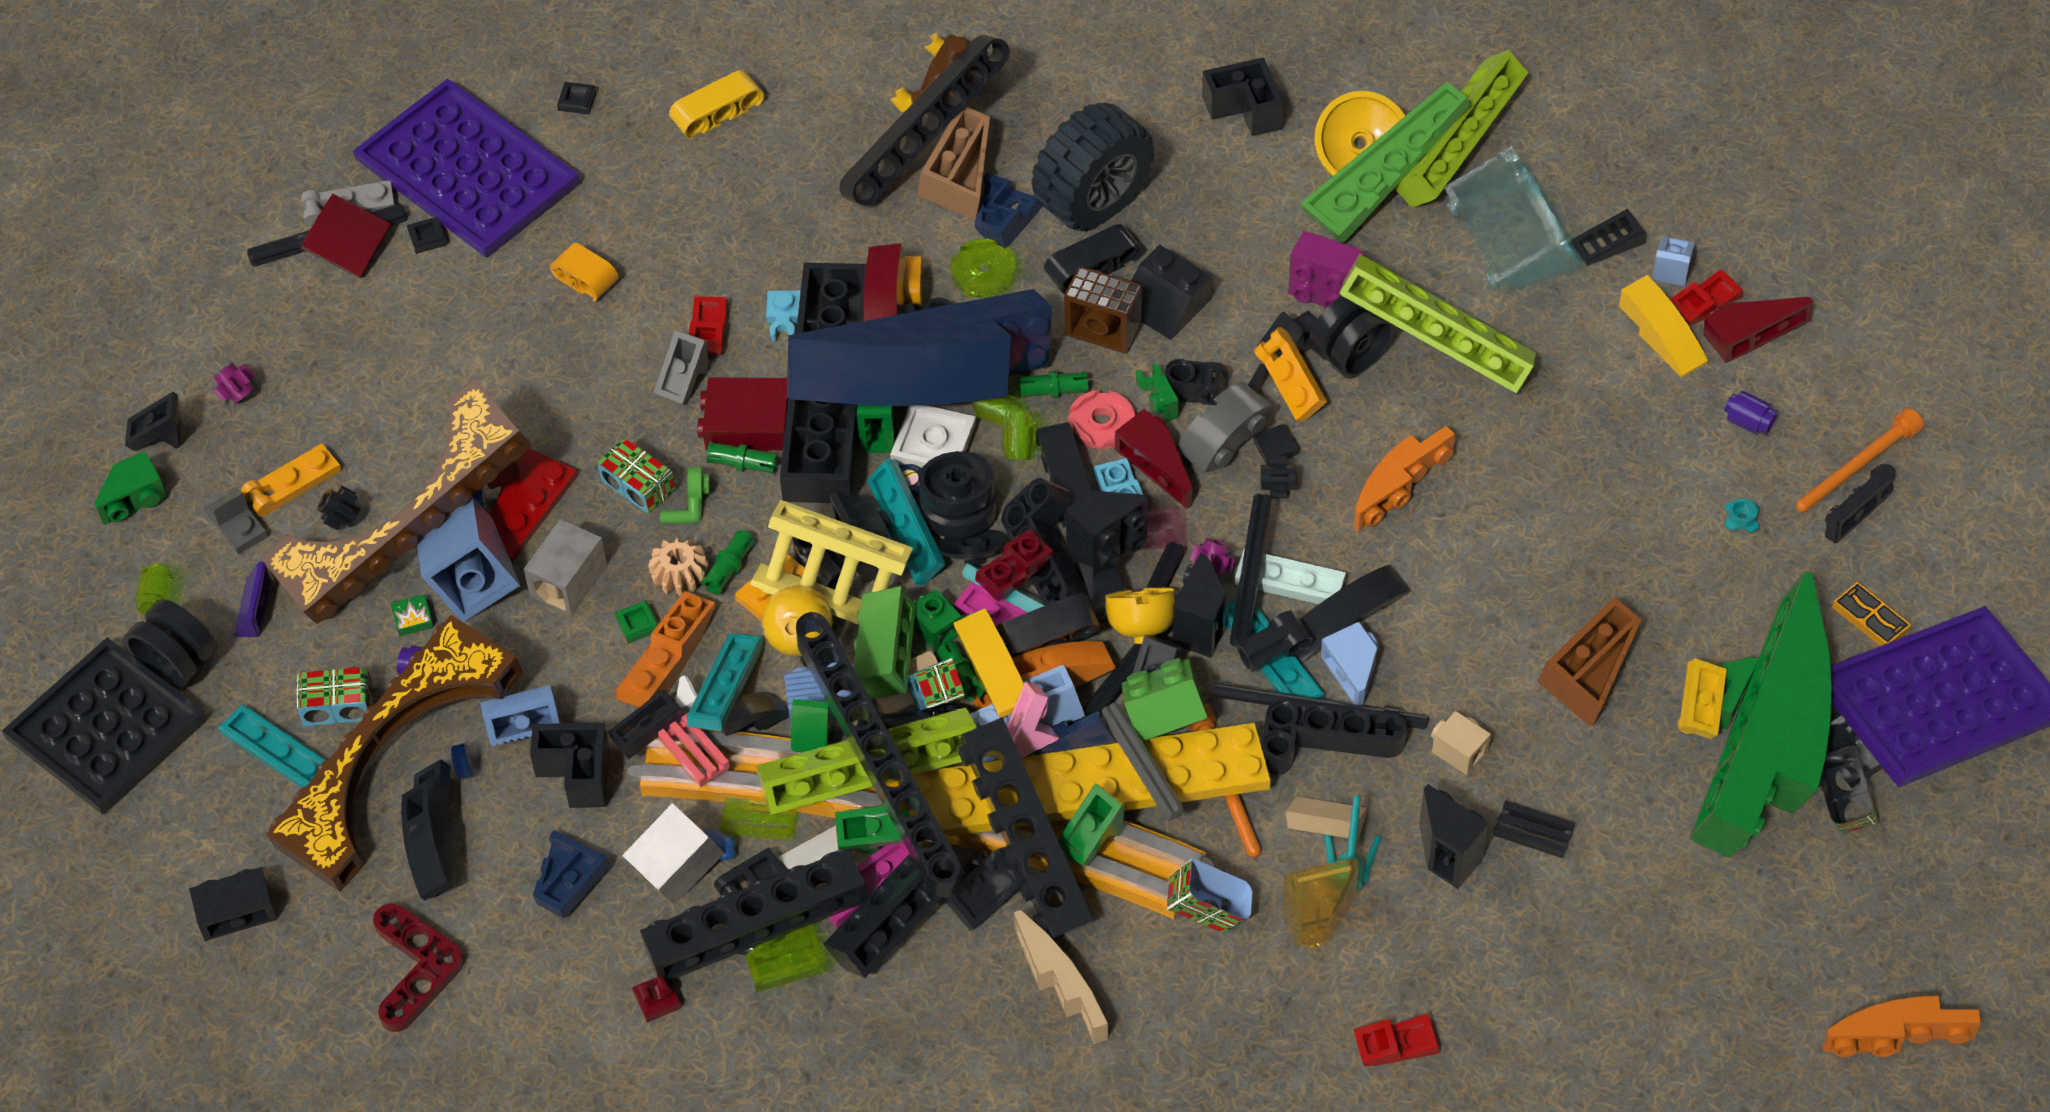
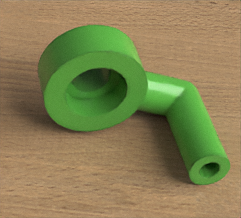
(697, 486)

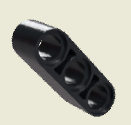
(1103, 252)
(1050, 625)

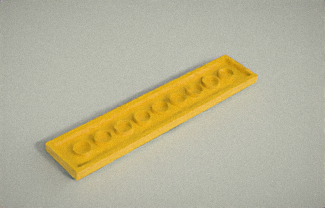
(1193, 763)

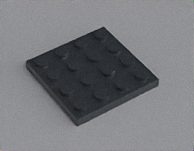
(104, 725)

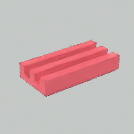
(666, 738)

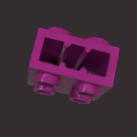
(1319, 268)

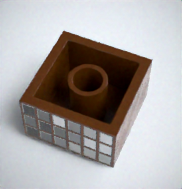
(1103, 309)

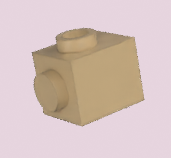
(1460, 742)

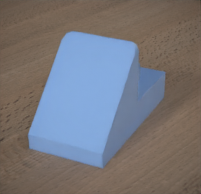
(1673, 260)

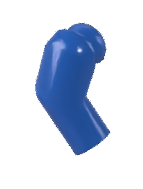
(724, 842)

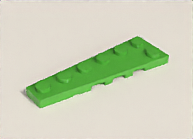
(1367, 179)

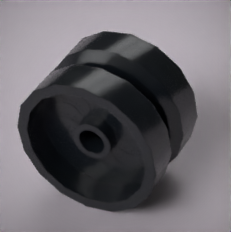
(1350, 337)
(957, 494)
(170, 642)

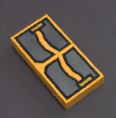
(1871, 615)

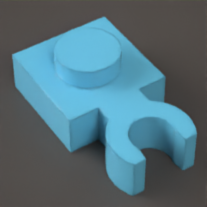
(782, 311)

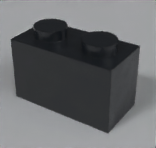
(232, 903)

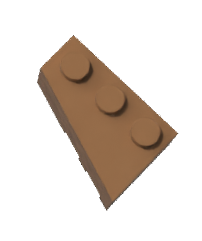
(957, 164)

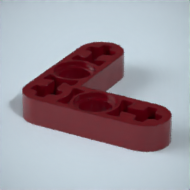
(427, 965)

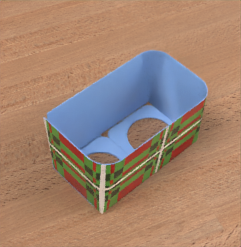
(1187, 902)

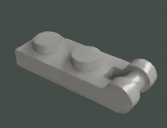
(367, 196)

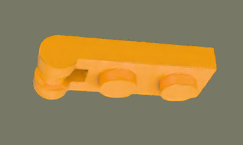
(1291, 375)
(291, 480)

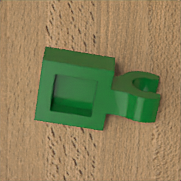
(1162, 397)

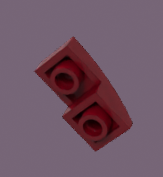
(1017, 564)

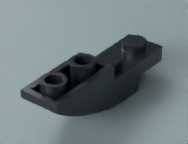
(426, 834)

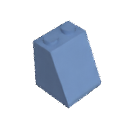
(467, 561)

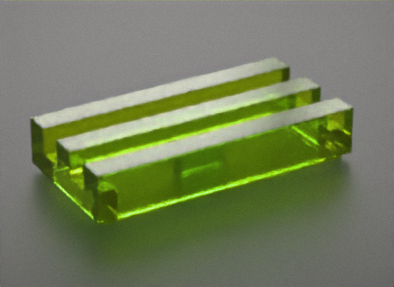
(761, 818)

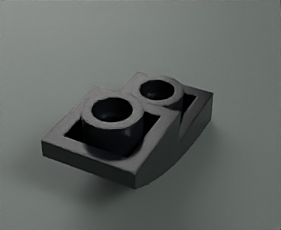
(755, 709)

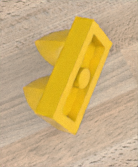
(1702, 699)

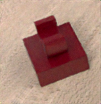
(656, 998)

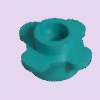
(1742, 507)

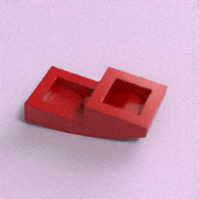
(1698, 301)
(709, 321)
(1389, 1043)

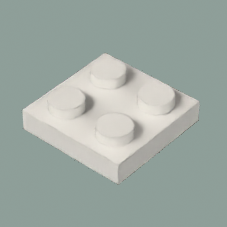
(930, 433)

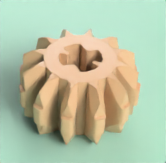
(678, 565)

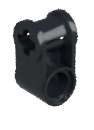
(1194, 381)

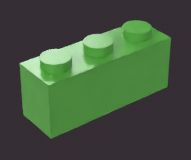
(884, 642)

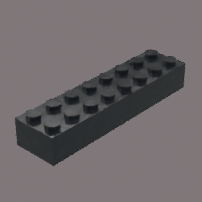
(823, 435)

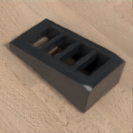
(1622, 220)

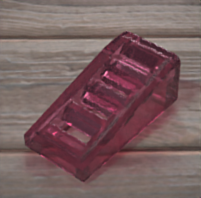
(1163, 519)

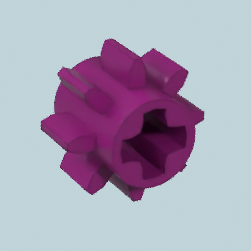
(233, 382)
(1217, 553)

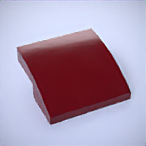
(345, 235)

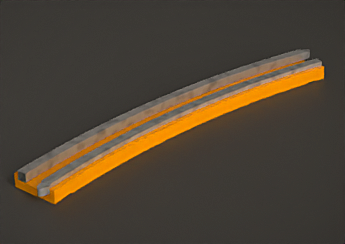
(1126, 865)

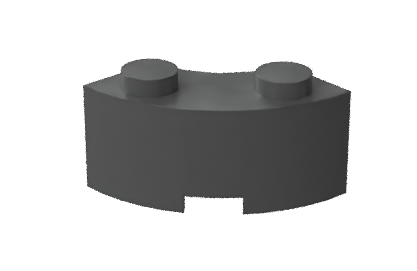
(1235, 417)

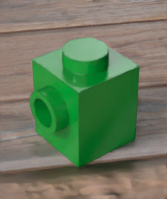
(935, 619)

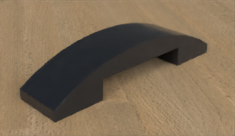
(1352, 605)

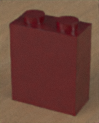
(744, 412)

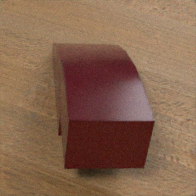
(884, 281)

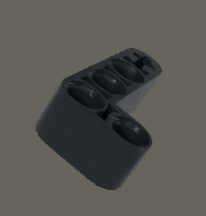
(1037, 509)
(1334, 734)

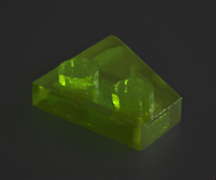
(786, 959)

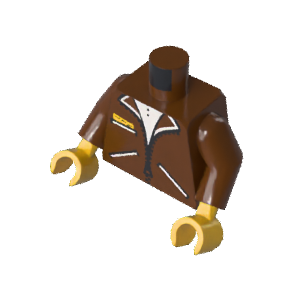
(944, 54)

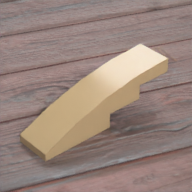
(1055, 969)

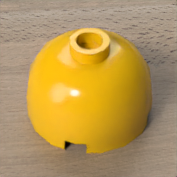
(1140, 611)
(783, 612)

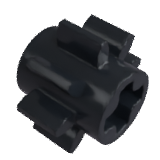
(1278, 477)
(339, 507)

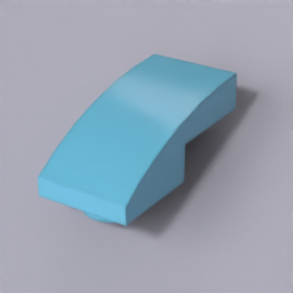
(1117, 477)

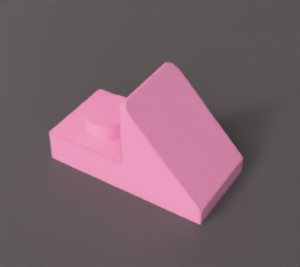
(1024, 725)

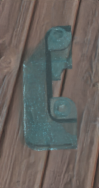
(1512, 223)

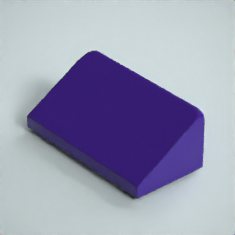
(253, 602)

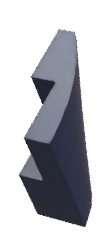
(996, 217)
(1082, 734)

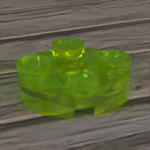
(985, 284)

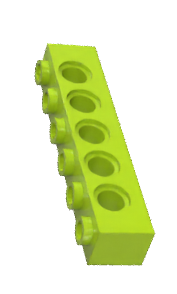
(1487, 94)
(1438, 323)
(837, 771)

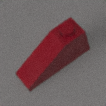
(1752, 324)
(1151, 449)

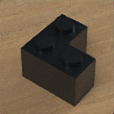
(1246, 90)
(577, 754)

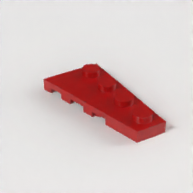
(529, 499)

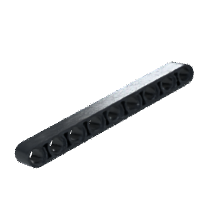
(880, 768)

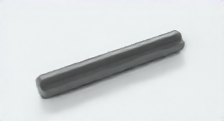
(1142, 761)

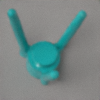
(1364, 869)

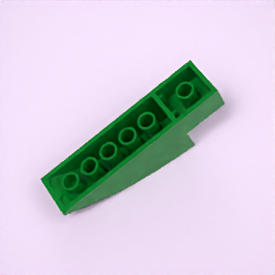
(1779, 729)

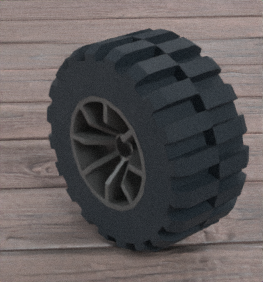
(1092, 166)

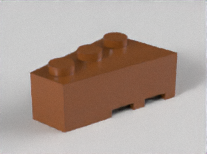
(1590, 661)

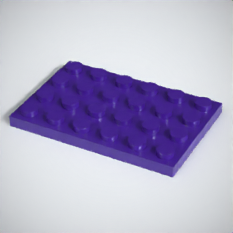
(466, 167)
(1941, 696)

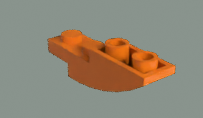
(1393, 477)
(669, 650)
(1081, 659)
(1886, 1026)

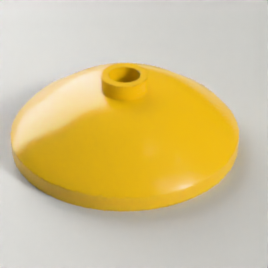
(1352, 117)

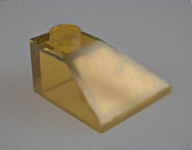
(1318, 901)

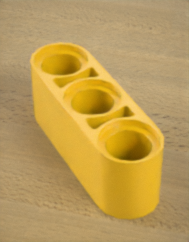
(715, 103)

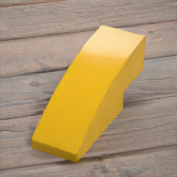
(1662, 325)
(990, 660)

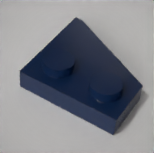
(567, 874)

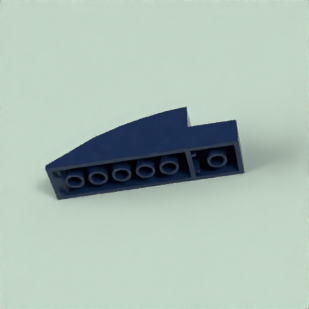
(923, 355)

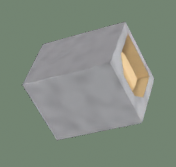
(565, 567)
(673, 854)

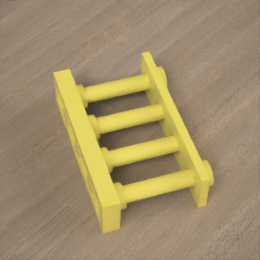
(832, 535)

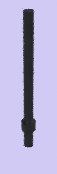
(1267, 697)

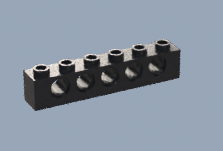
(996, 740)
(745, 931)

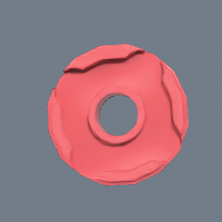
(1094, 403)

